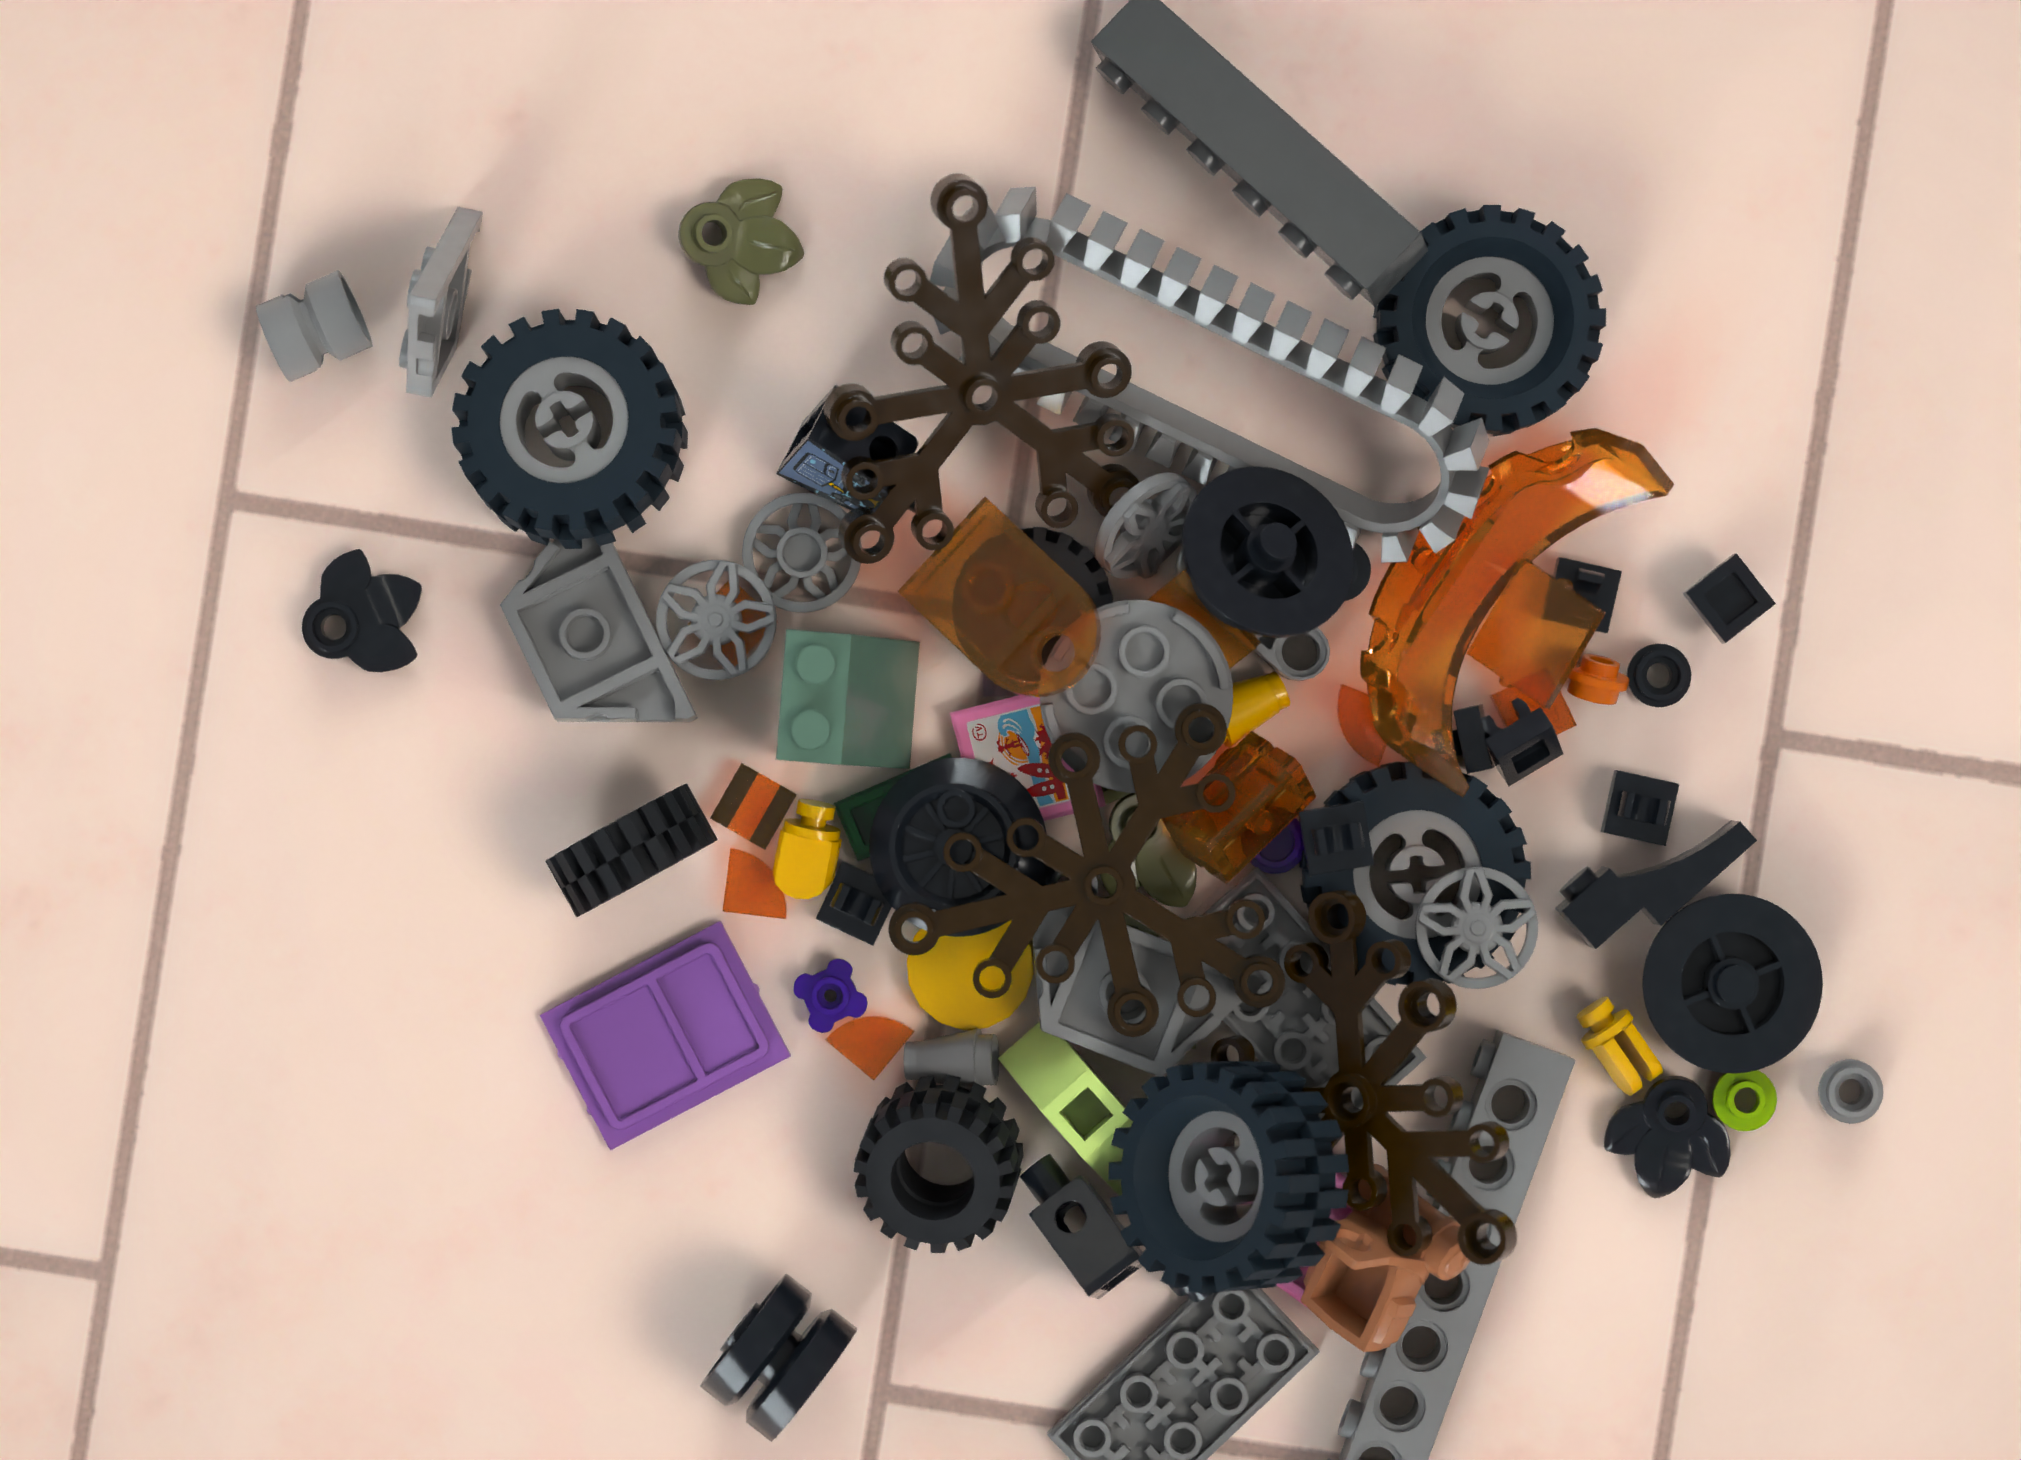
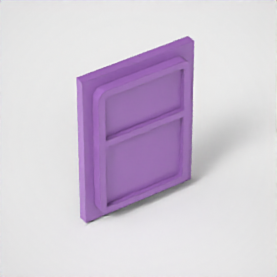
(665, 1035)

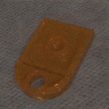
(1003, 601)

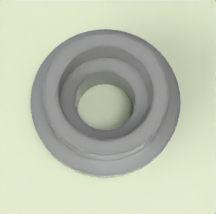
(1870, 1091)

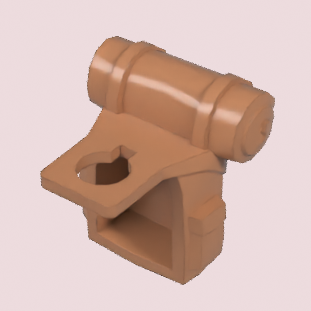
(1367, 1287)

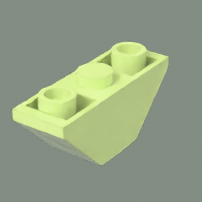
(1069, 1097)

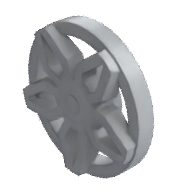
(1147, 526)
(799, 552)
(716, 619)
(1476, 927)

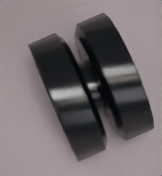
(778, 1357)

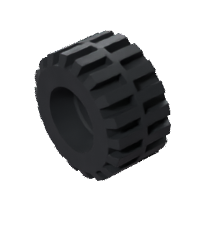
(927, 1209)

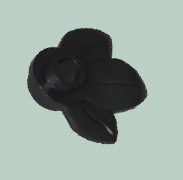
(372, 613)
(1668, 1146)

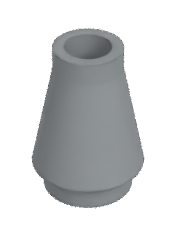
(960, 1054)

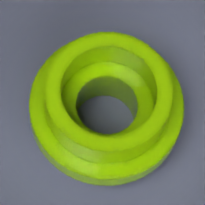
(1724, 1105)

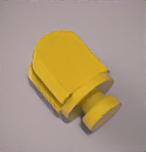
(807, 851)
(1618, 1045)

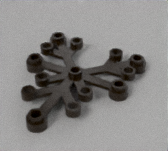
(972, 318)
(1028, 902)
(1409, 1153)

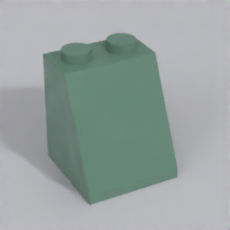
(847, 699)

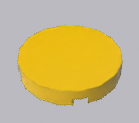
(945, 980)

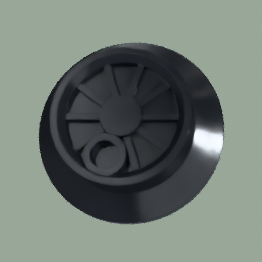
(1267, 552)
(931, 807)
(1732, 983)

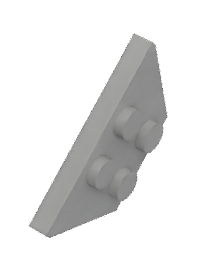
(437, 304)
(593, 640)
(1079, 1005)

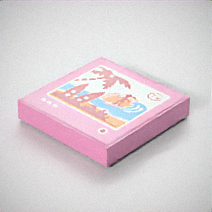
(1015, 739)

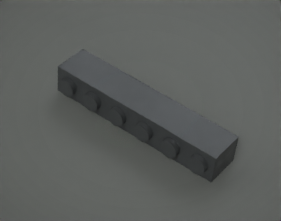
(1260, 148)

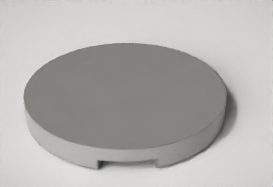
(1144, 674)

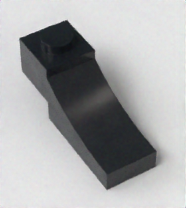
(1605, 901)

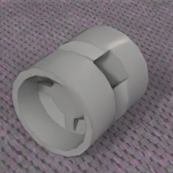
(317, 325)

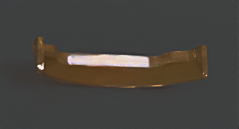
(1438, 600)

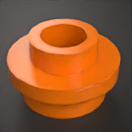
(1597, 680)

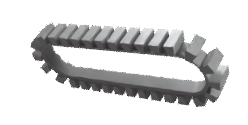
(1456, 450)

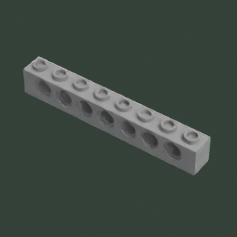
(1432, 1379)

